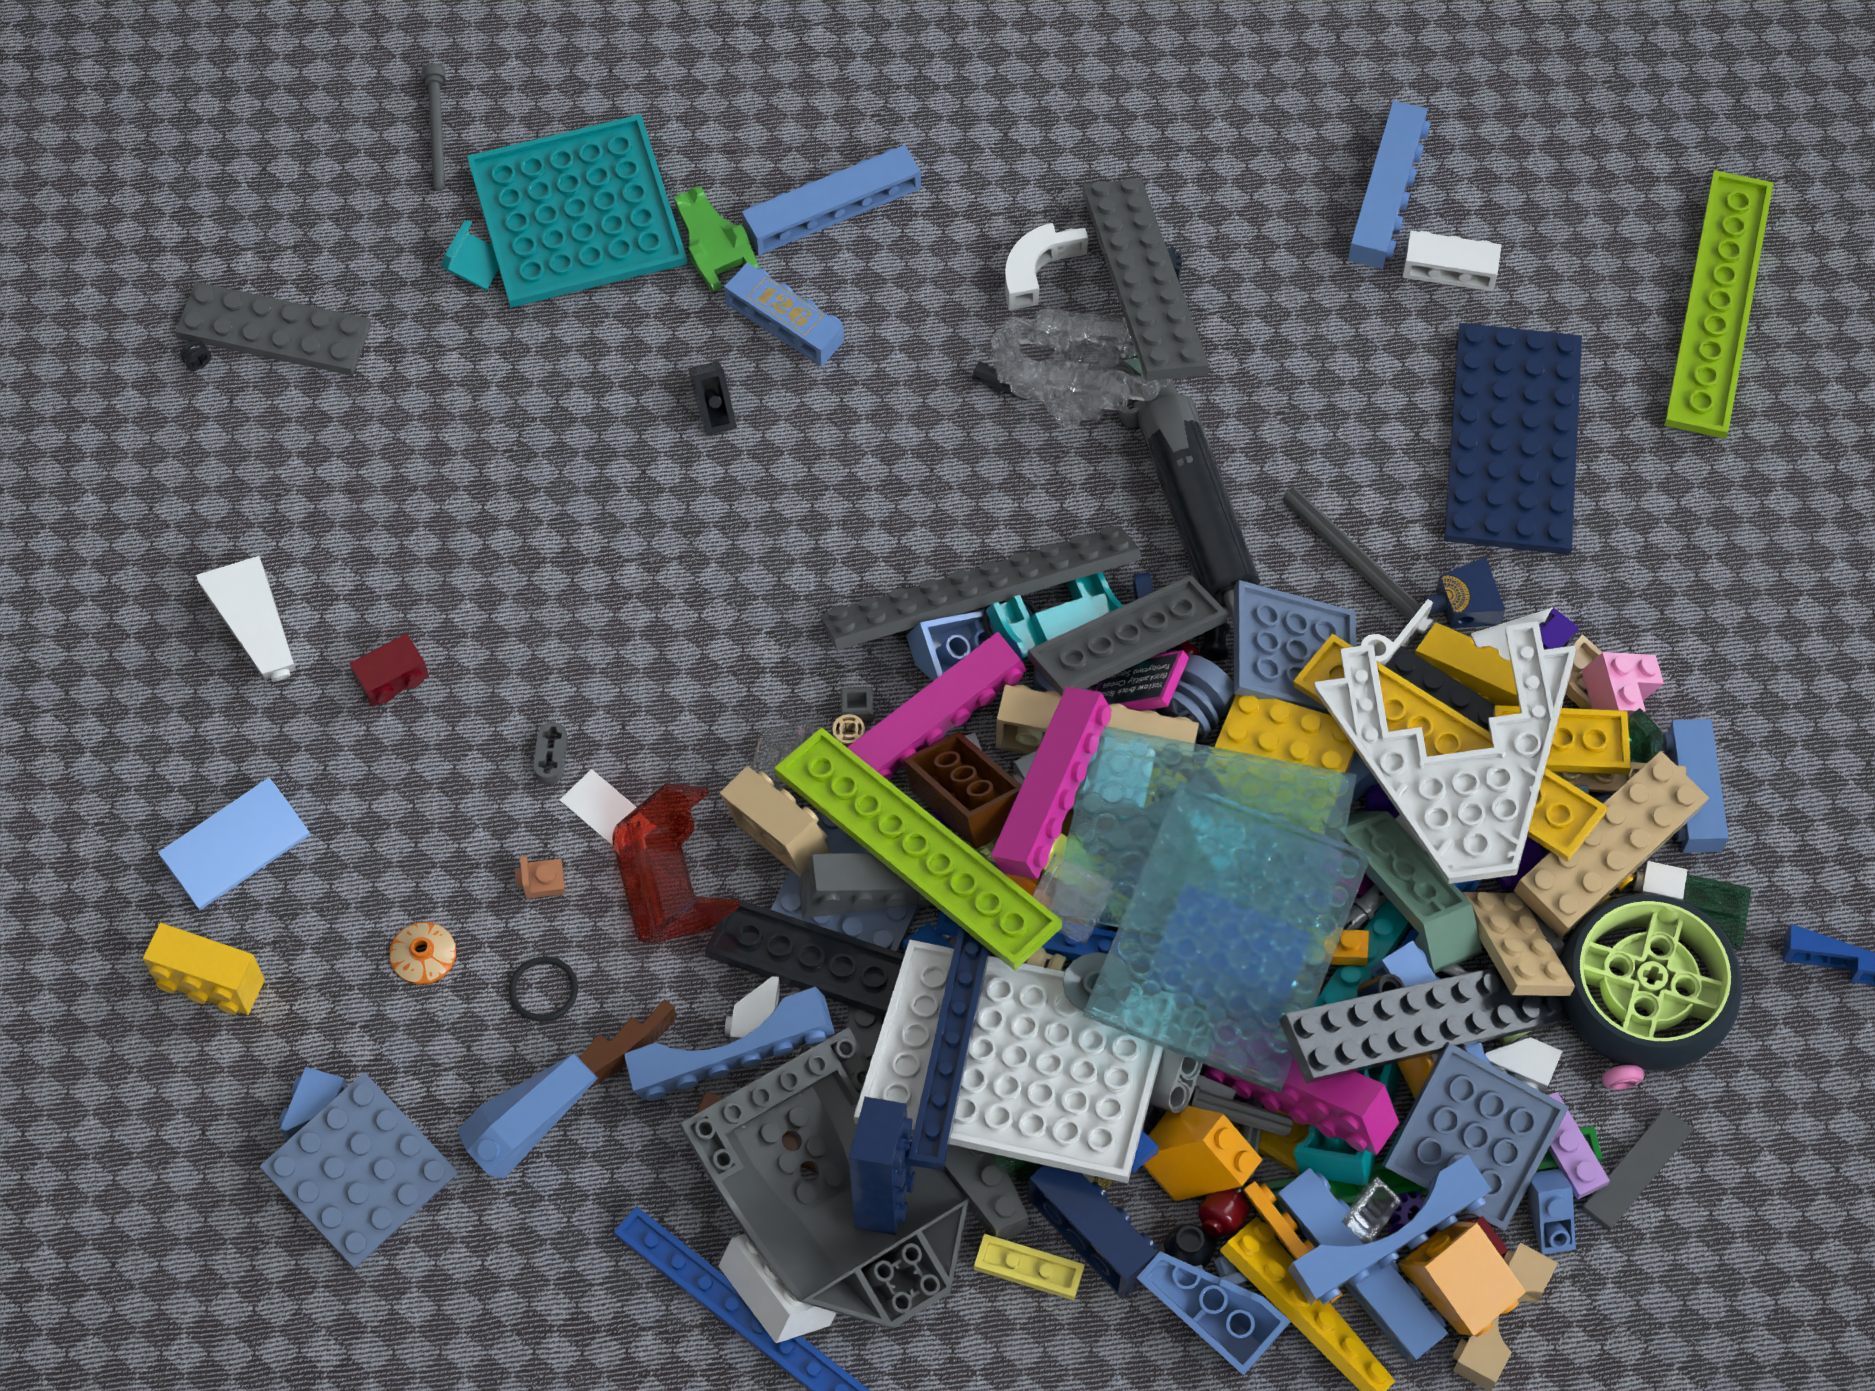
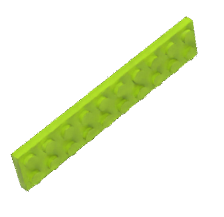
(1719, 305)
(919, 848)

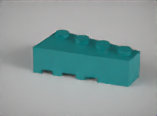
(1334, 1156)

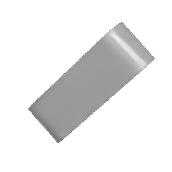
(1174, 1081)

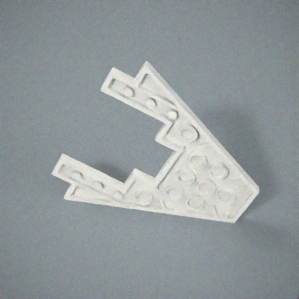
(1470, 804)

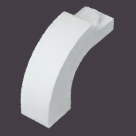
(1031, 254)

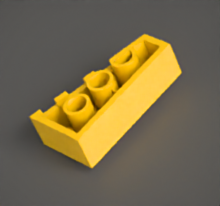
(1475, 667)

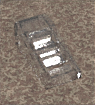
(1386, 1204)

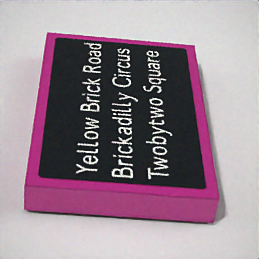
(1147, 683)

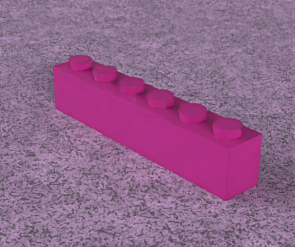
(940, 706)
(1051, 783)

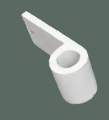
(1385, 648)

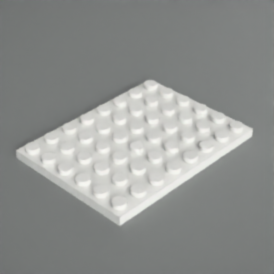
(1036, 1072)

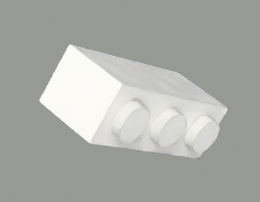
(1452, 260)

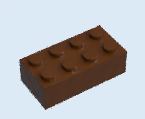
(963, 787)

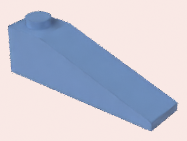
(947, 640)
(516, 1120)
(1222, 1313)

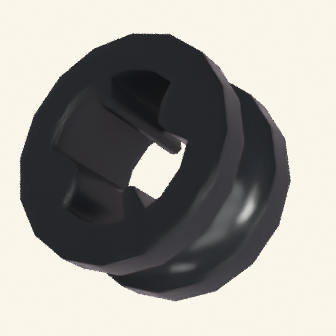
(195, 355)

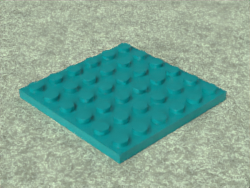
(576, 210)

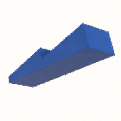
(1820, 950)

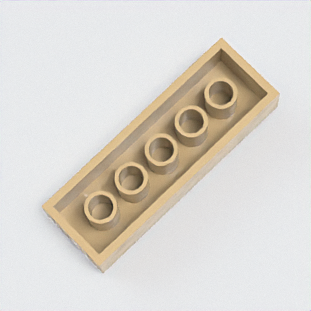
(1027, 714)
(1634, 827)

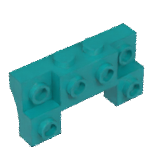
(1090, 600)

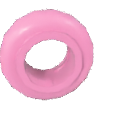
(1622, 1077)

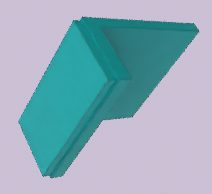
(471, 258)

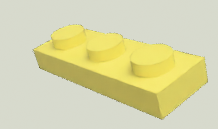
(1029, 1267)

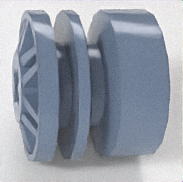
(1201, 695)

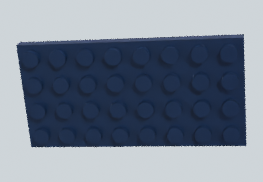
(1513, 439)

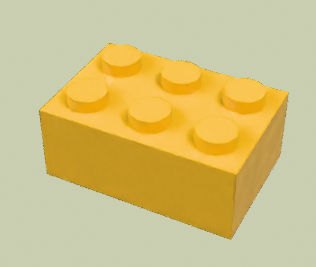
(203, 969)

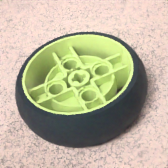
(1666, 922)

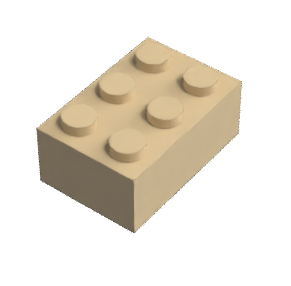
(774, 819)

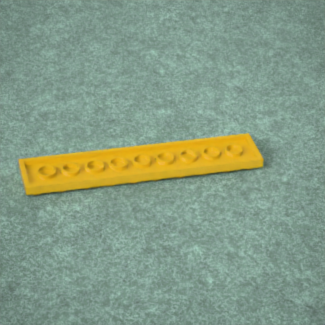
(1562, 811)

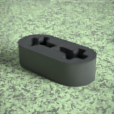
(543, 752)

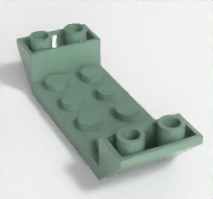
(1416, 889)

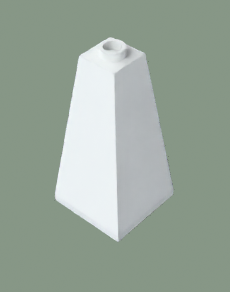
(249, 610)

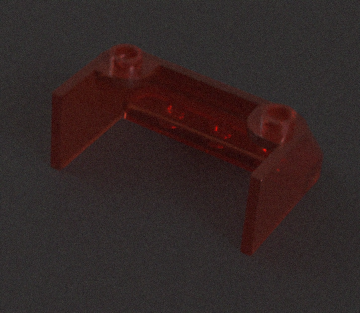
(656, 871)

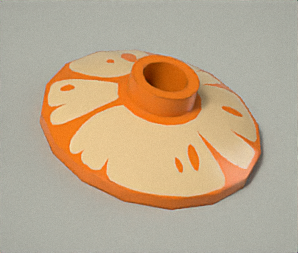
(427, 965)

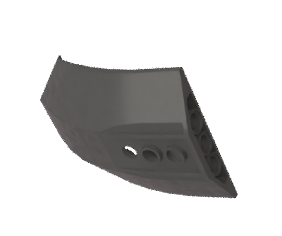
(808, 1226)

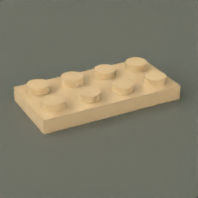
(1518, 945)

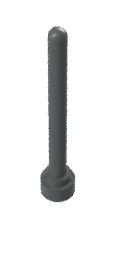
(434, 77)

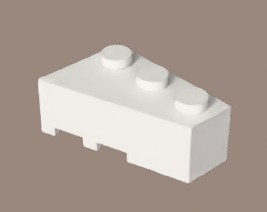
(767, 1296)

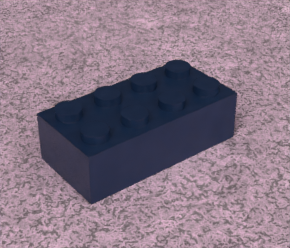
(881, 1166)
(1092, 1226)

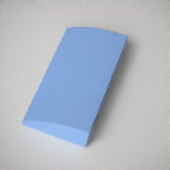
(234, 843)

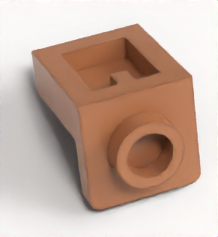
(540, 877)

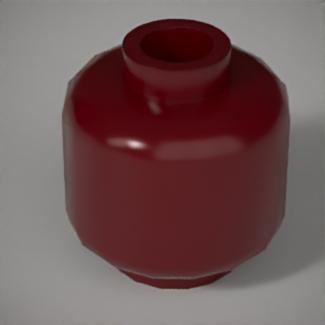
(1223, 1212)

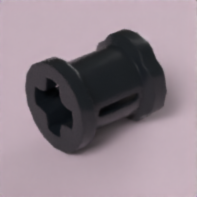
(1214, 643)

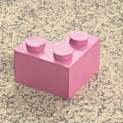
(1621, 681)

